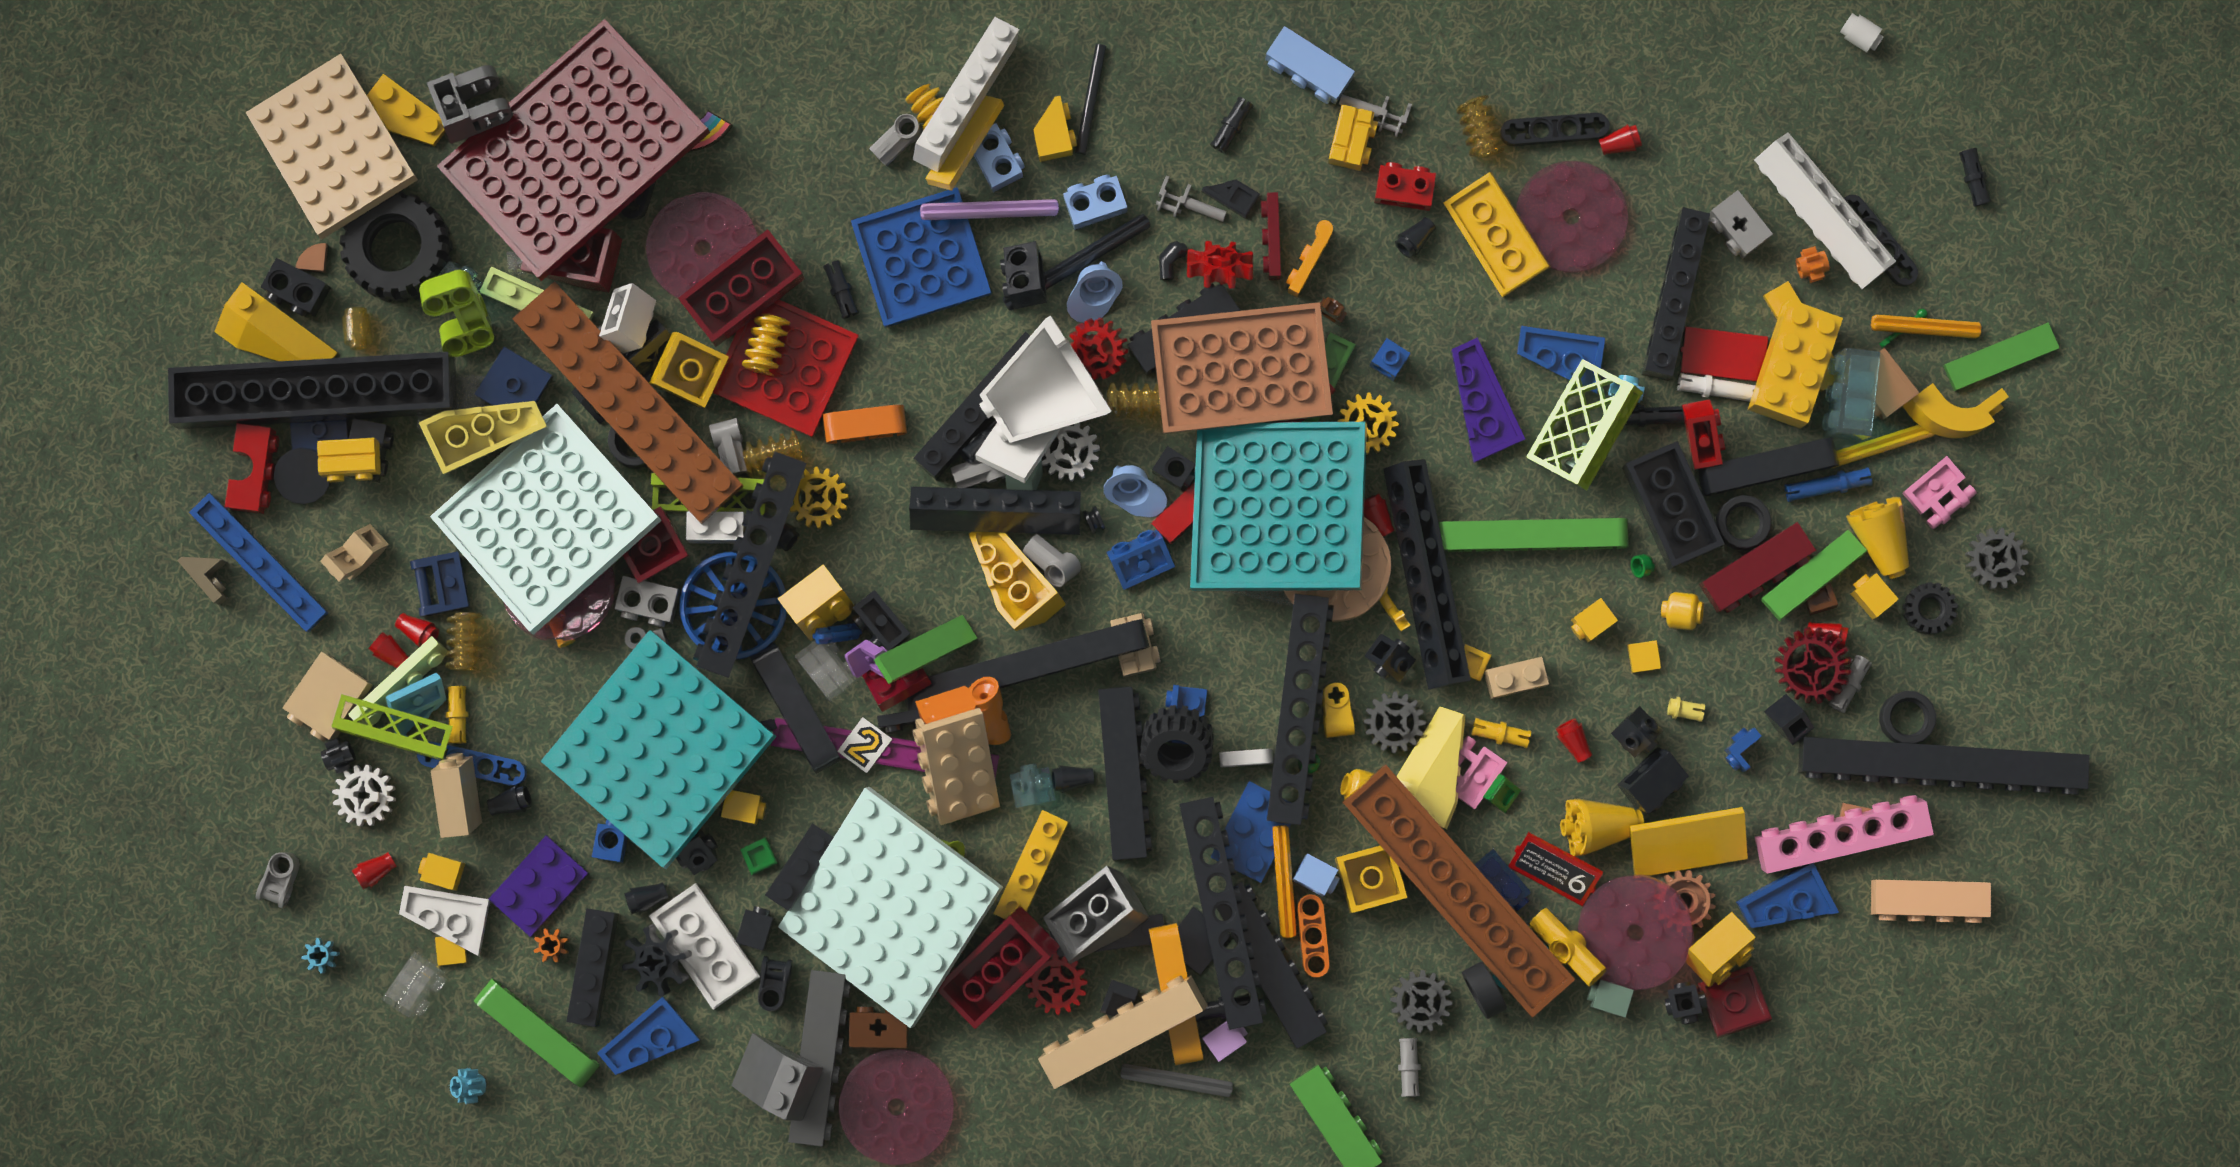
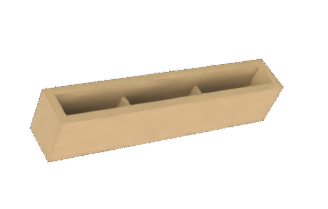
(1123, 1031)

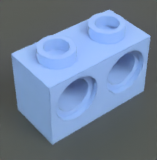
(990, 159)
(1098, 209)
(1316, 875)

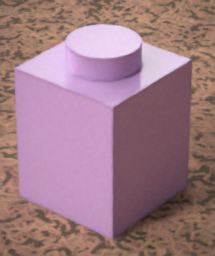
(1224, 1041)

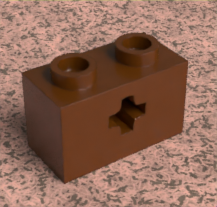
(862, 1036)

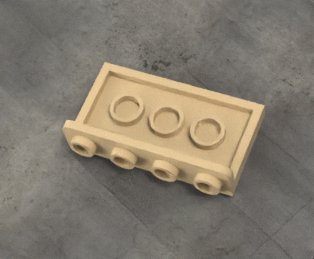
(956, 766)

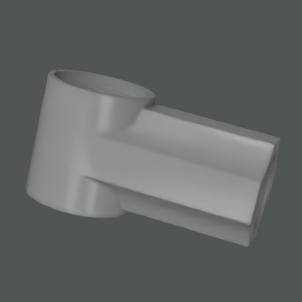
(895, 142)
(728, 442)
(969, 475)
(1057, 567)

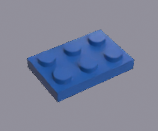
(1251, 834)

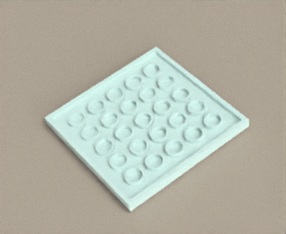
(545, 519)
(890, 907)

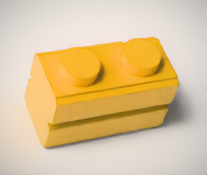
(1351, 138)
(349, 458)

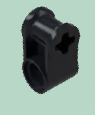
(774, 981)

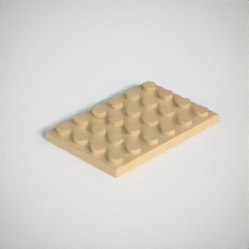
(331, 146)

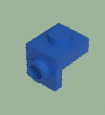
(1742, 741)

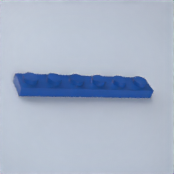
(258, 562)

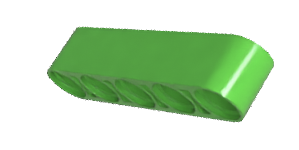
(535, 1033)

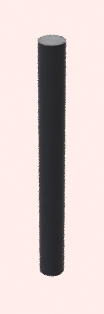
(1090, 100)

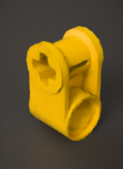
(1337, 717)

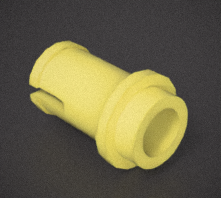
(1685, 709)

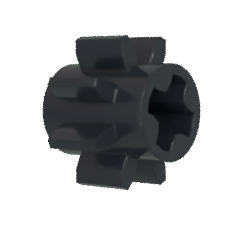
(338, 755)

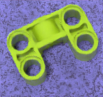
(458, 293)

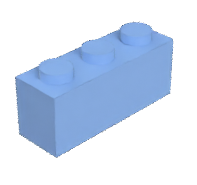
(1309, 66)

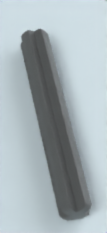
(1176, 1080)

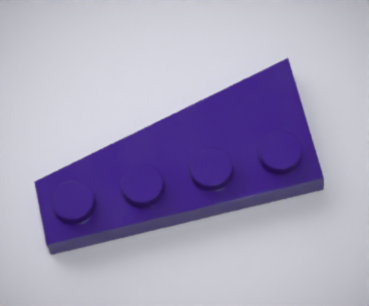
(1485, 408)

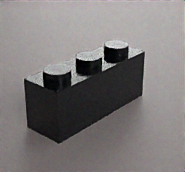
(799, 867)

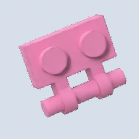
(1933, 486)
(1479, 775)

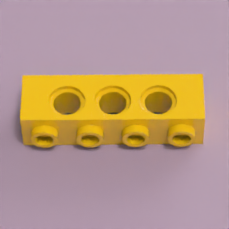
(1032, 864)

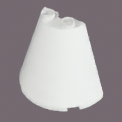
(1042, 388)

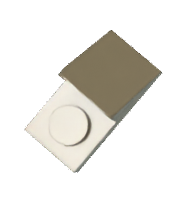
(201, 571)

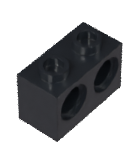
(1027, 274)
(297, 284)

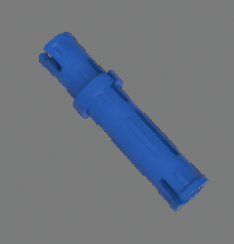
(1829, 484)

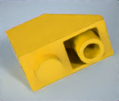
(1052, 134)

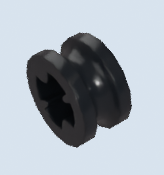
(1094, 520)

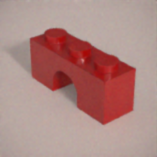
(252, 493)

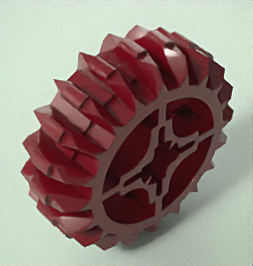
(1814, 677)

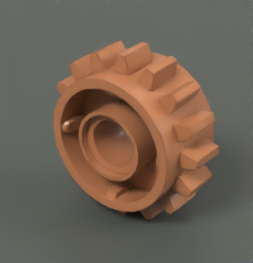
(1696, 891)

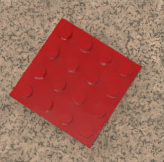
(806, 374)

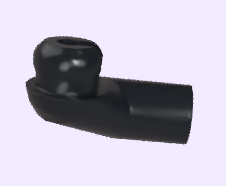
(1168, 257)

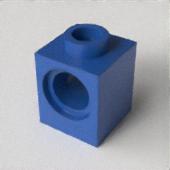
(1390, 359)
(601, 851)

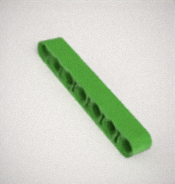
(1534, 534)

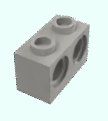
(649, 595)

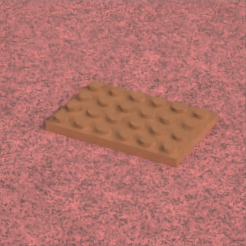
(1241, 368)

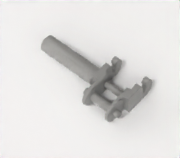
(1378, 112)
(1189, 203)

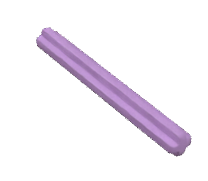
(989, 209)

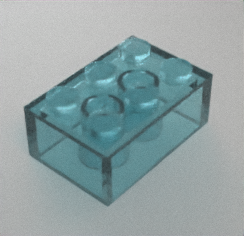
(1852, 394)

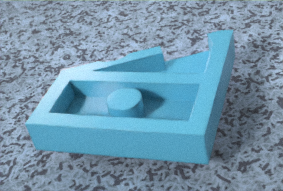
(417, 699)

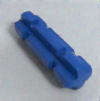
(836, 633)

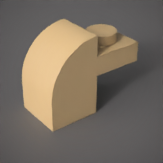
(356, 554)

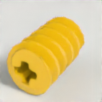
(924, 103)
(765, 344)

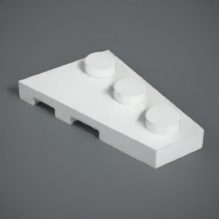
(447, 914)

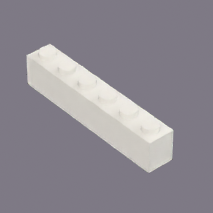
(965, 94)
(1824, 210)

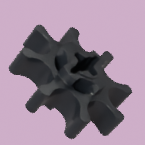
(656, 949)

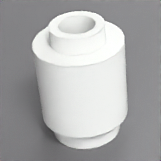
(1862, 32)

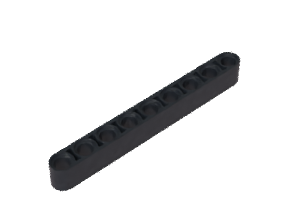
(1042, 660)

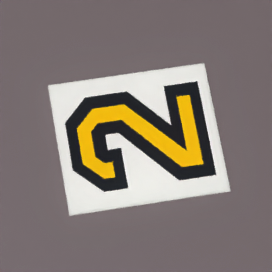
(864, 745)

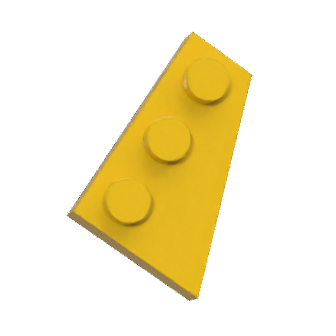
(405, 113)

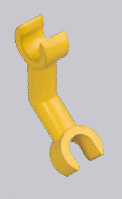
(1396, 615)

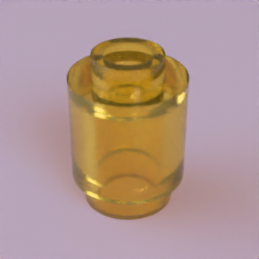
(357, 328)

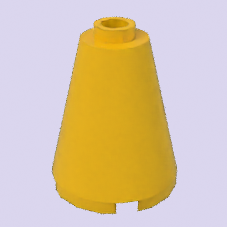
(1883, 535)

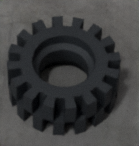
(1946, 603)

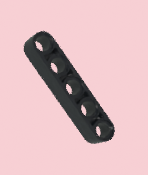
(1768, 466)
(795, 708)

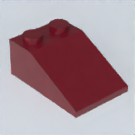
(591, 264)

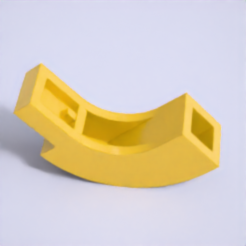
(1944, 419)

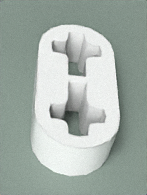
(1246, 758)

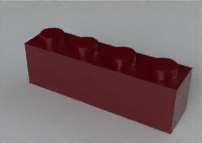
(1758, 567)

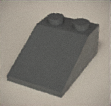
(1096, 914)
(776, 1078)

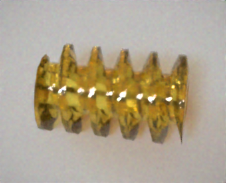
(1478, 127)
(1133, 400)
(756, 456)
(463, 641)

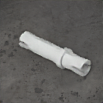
(1715, 387)

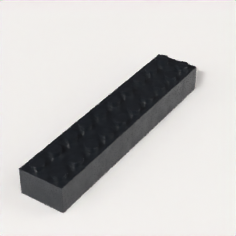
(312, 390)

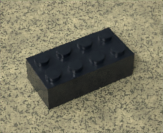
(1673, 505)

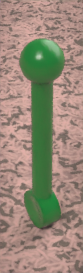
(1921, 313)

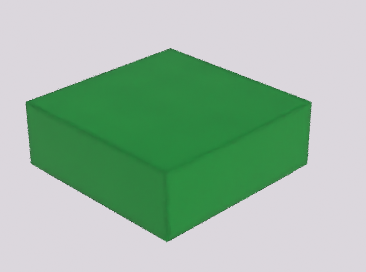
(1502, 793)
(758, 856)

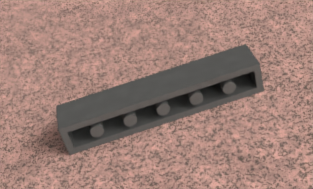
(821, 1046)

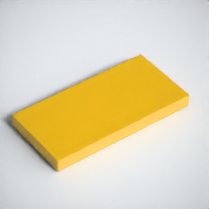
(1496, 234)
(1689, 842)

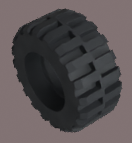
(406, 282)

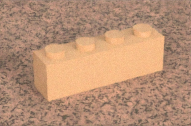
(1930, 899)

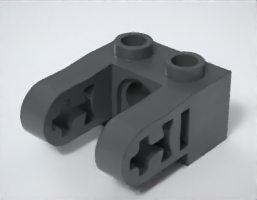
(449, 97)

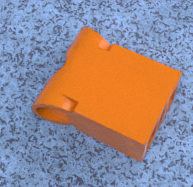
(981, 694)

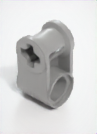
(278, 881)

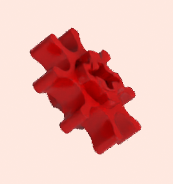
(1220, 264)

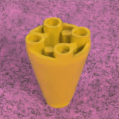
(1596, 825)

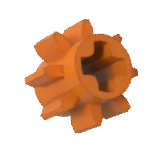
(1812, 264)
(558, 949)

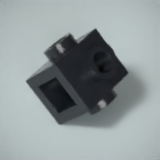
(1390, 658)
(1638, 732)
(698, 853)
(1682, 992)

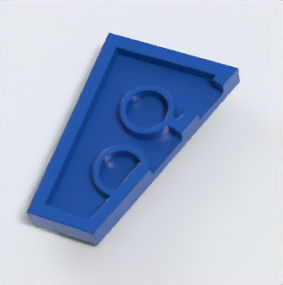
(1561, 351)
(1788, 898)
(647, 1038)

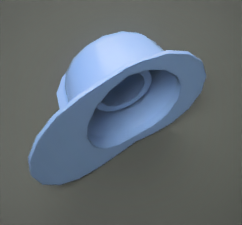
(1094, 292)
(1134, 492)

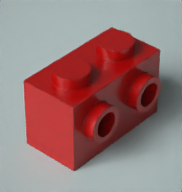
(1405, 186)
(1702, 434)

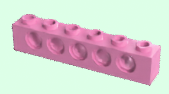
(1915, 826)

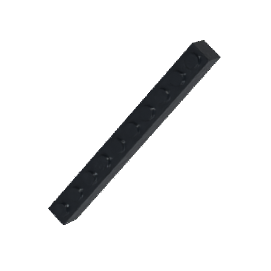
(1943, 763)

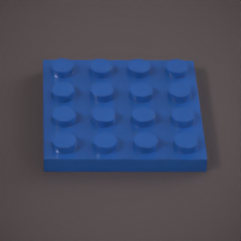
(919, 262)

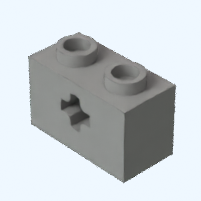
(1737, 210)

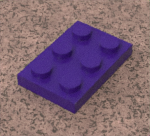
(538, 886)

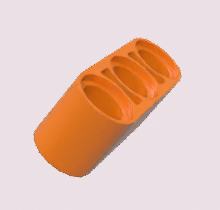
(865, 422)
(1310, 950)

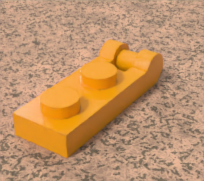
(1309, 257)

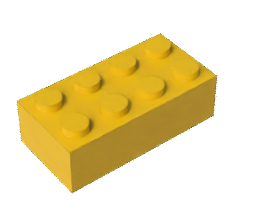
(1795, 363)

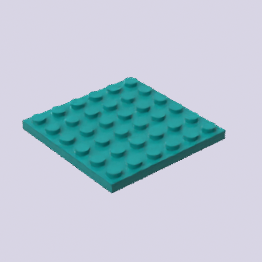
(1279, 507)
(658, 749)

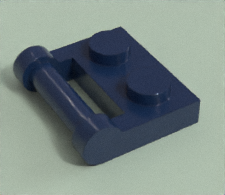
(449, 583)

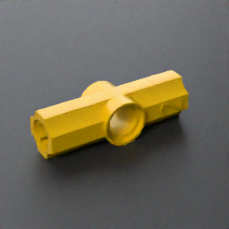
(1568, 947)

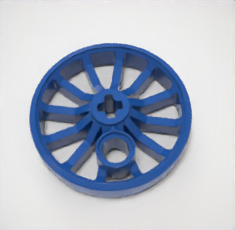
(730, 618)

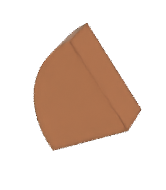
(313, 258)

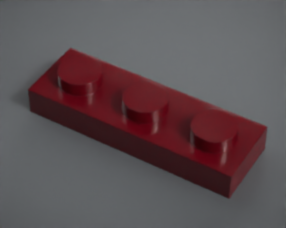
(1271, 236)

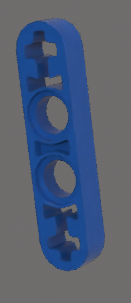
(477, 757)

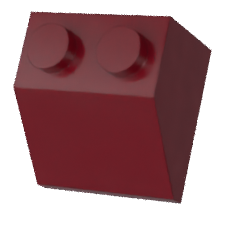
(656, 550)

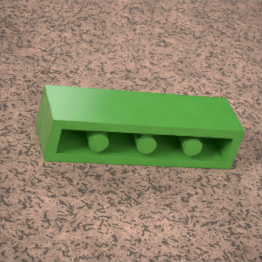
(1334, 1120)

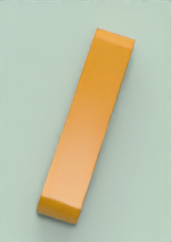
(1169, 965)

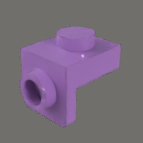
(862, 658)

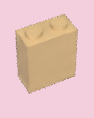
(319, 695)
(456, 796)

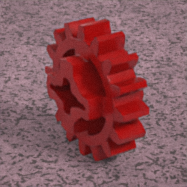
(1102, 347)
(1057, 995)

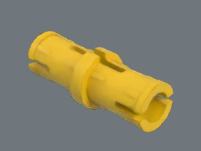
(457, 714)
(1501, 733)

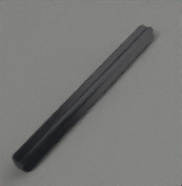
(1092, 252)

